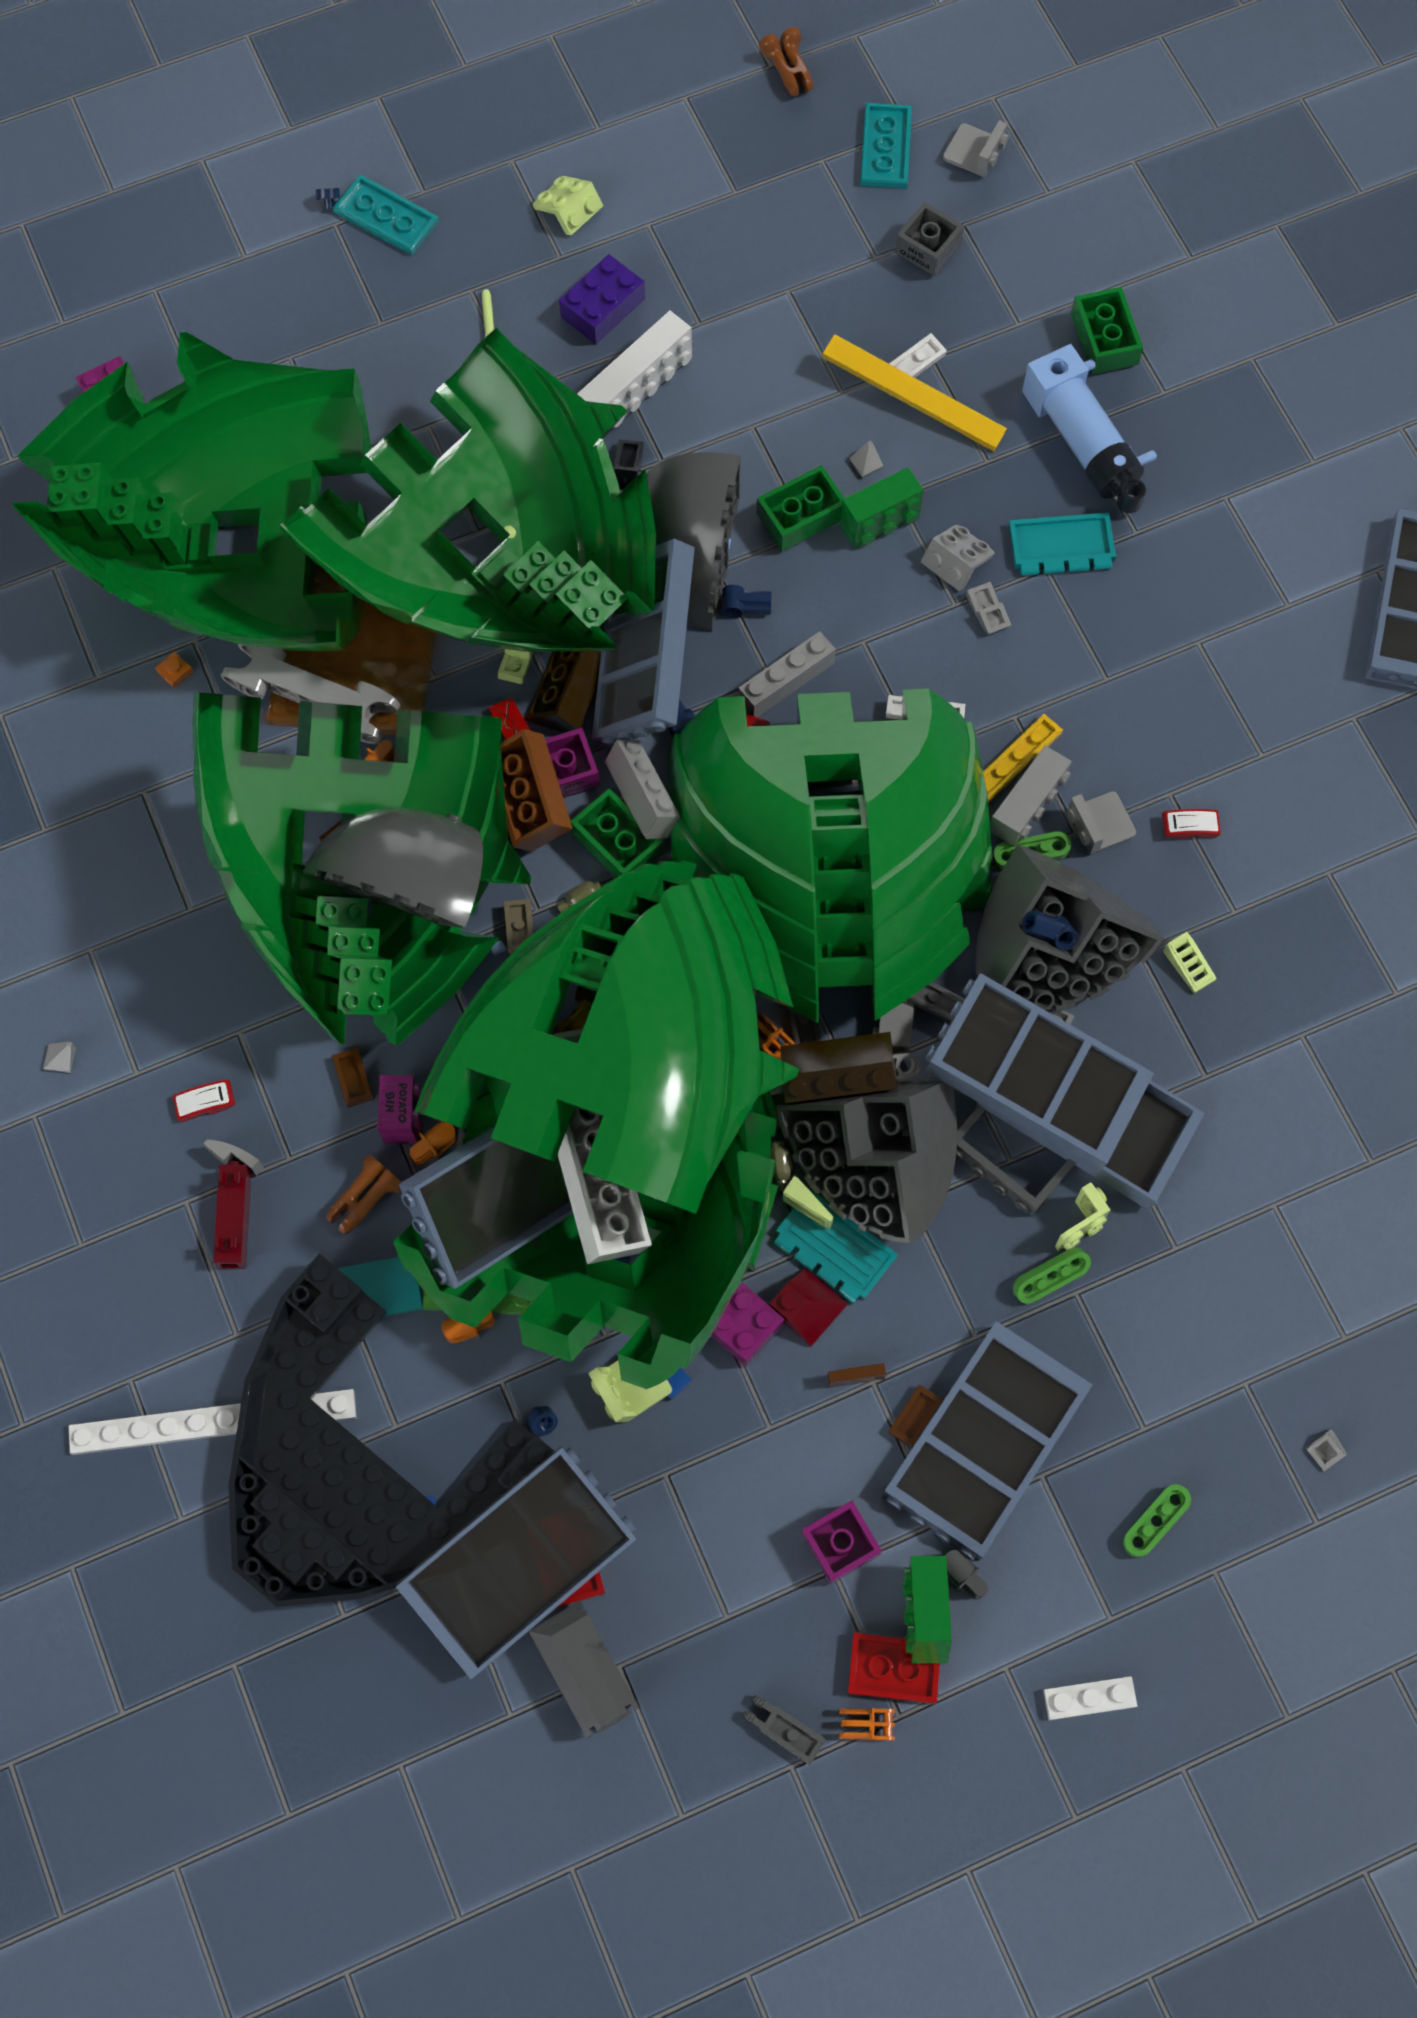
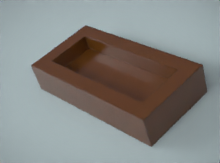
(352, 1077)
(856, 1375)
(915, 1416)

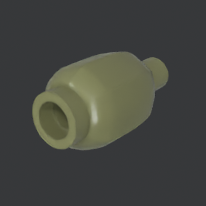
(578, 893)
(783, 1165)

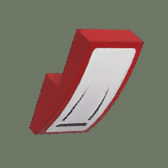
(1191, 822)
(204, 1099)

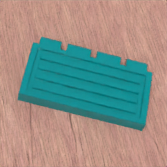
(1062, 542)
(841, 1251)

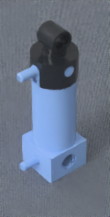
(1059, 388)

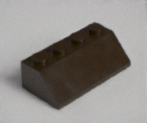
(565, 690)
(840, 1067)

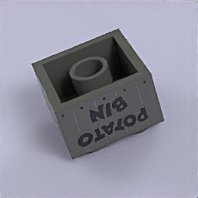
(929, 239)

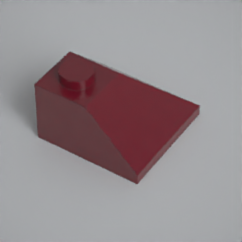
(807, 1306)

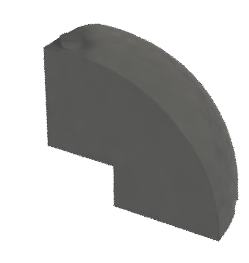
(697, 503)
(405, 861)
(1108, 930)
(879, 1154)

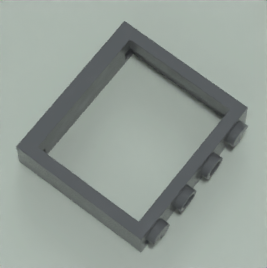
(1001, 1182)

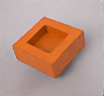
(174, 669)

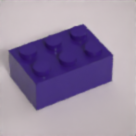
(602, 299)

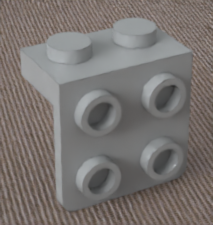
(975, 148)
(956, 555)
(1100, 821)

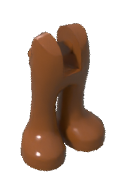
(789, 42)
(359, 1209)

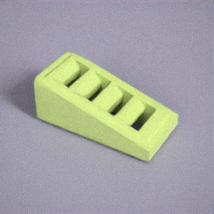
(1182, 967)
(803, 1200)

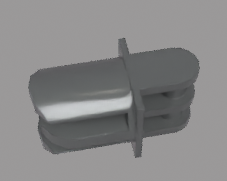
(963, 1574)

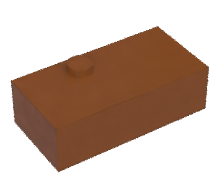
(531, 792)

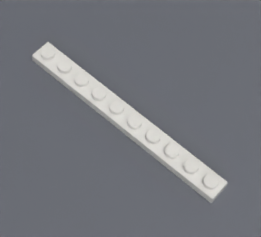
(183, 1425)

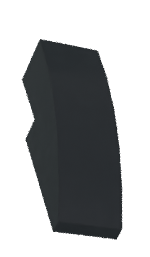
(628, 462)

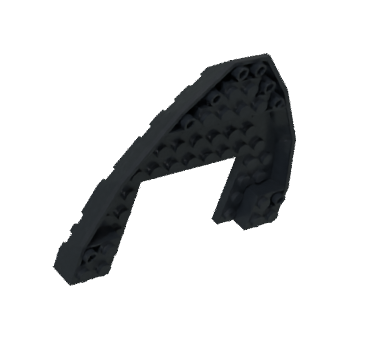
(306, 1497)

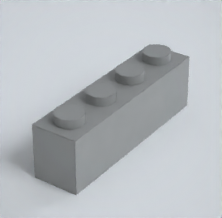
(787, 674)
(642, 789)
(1030, 795)
(900, 1024)

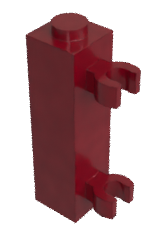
(232, 1216)

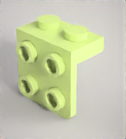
(571, 201)
(1093, 1206)
(624, 1399)

